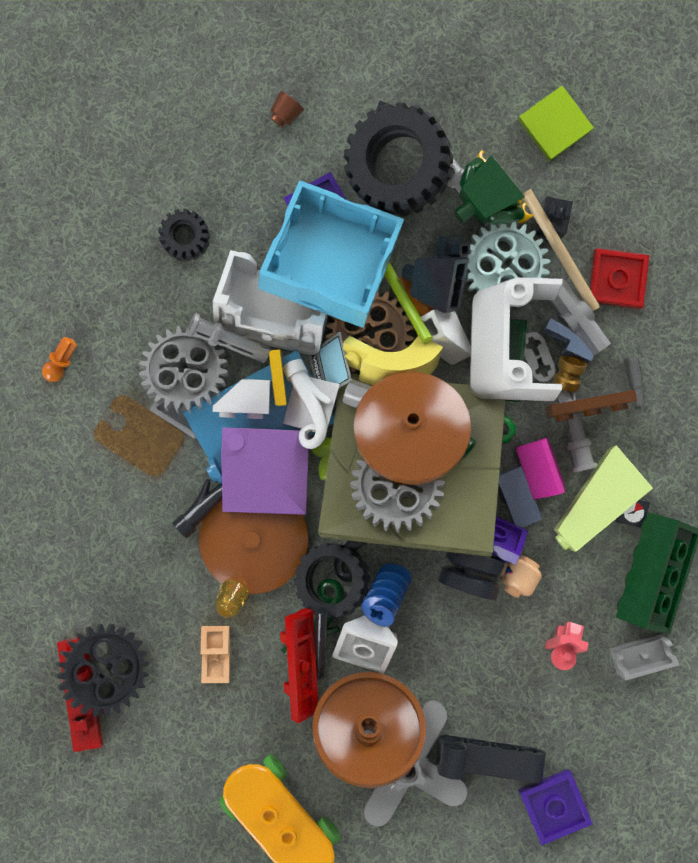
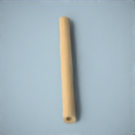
(560, 249)

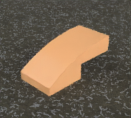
(215, 654)

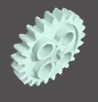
(520, 245)

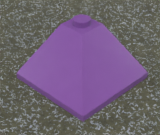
(263, 471)

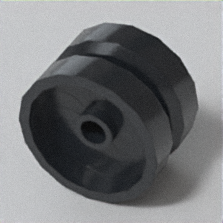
(472, 574)

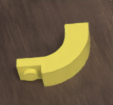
(377, 364)

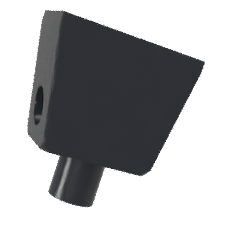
(437, 281)

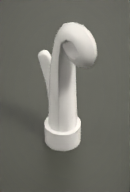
(310, 395)

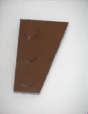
(591, 406)

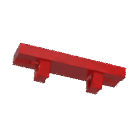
(301, 664)
(87, 732)

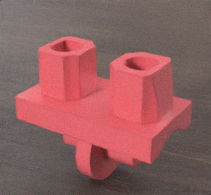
(567, 645)

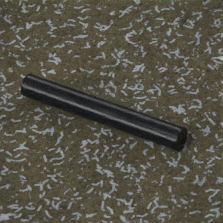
(320, 640)

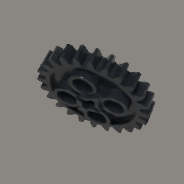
(86, 690)

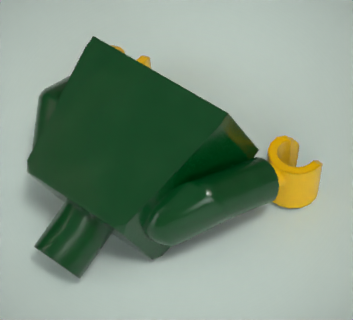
(489, 194)

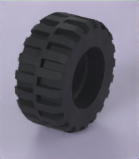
(374, 135)

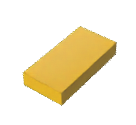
(277, 377)

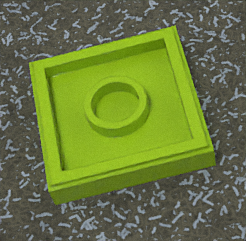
(555, 123)

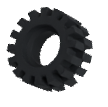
(176, 221)

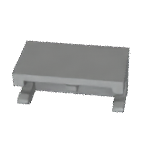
(643, 657)

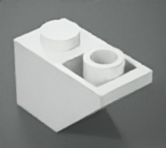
(449, 334)
(247, 397)

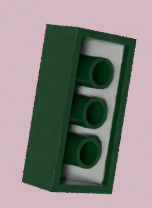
(658, 573)

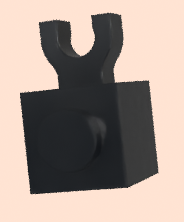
(558, 213)

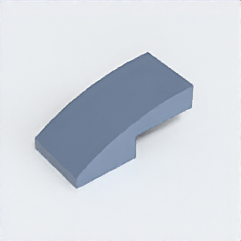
(573, 344)
(518, 497)

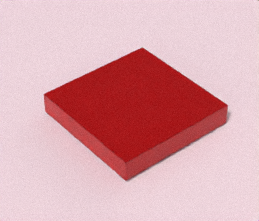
(619, 278)

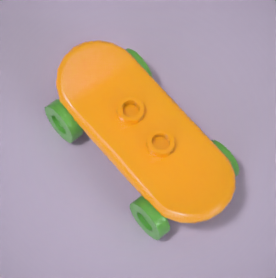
(275, 817)

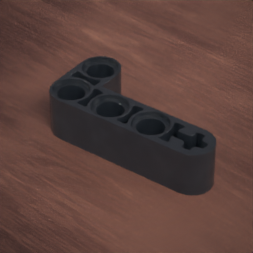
(488, 758)

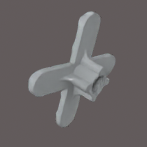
(423, 775)

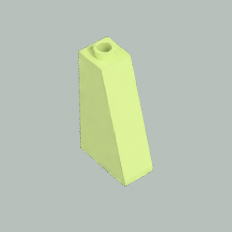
(602, 499)

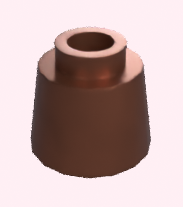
(285, 110)

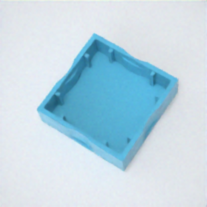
(330, 254)

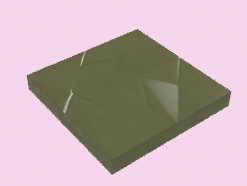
(470, 492)

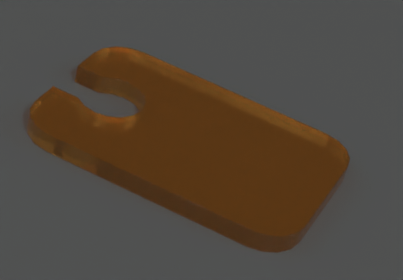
(144, 440)

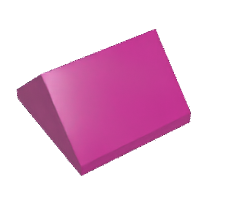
(541, 468)

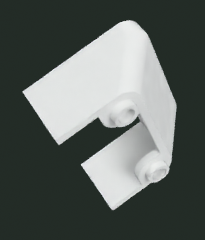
(490, 368)

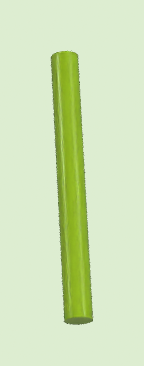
(407, 305)

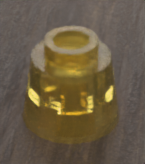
(231, 598)

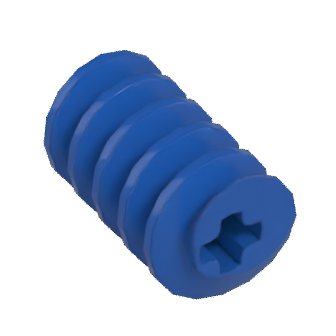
(386, 594)

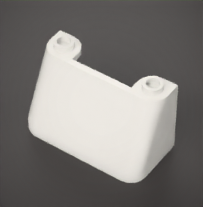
(262, 315)

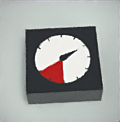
(635, 514)

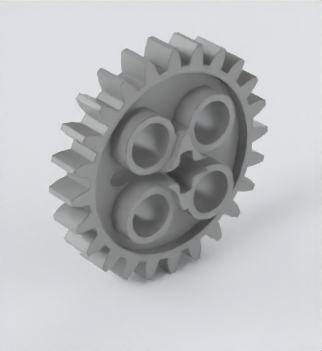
(179, 391)
(389, 509)

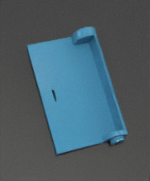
(208, 425)

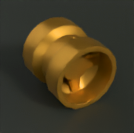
(569, 373)

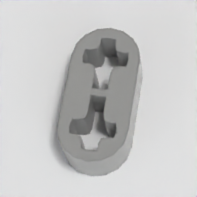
(543, 355)

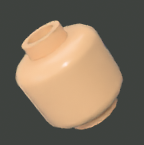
(522, 577)

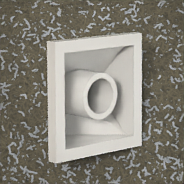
(366, 644)

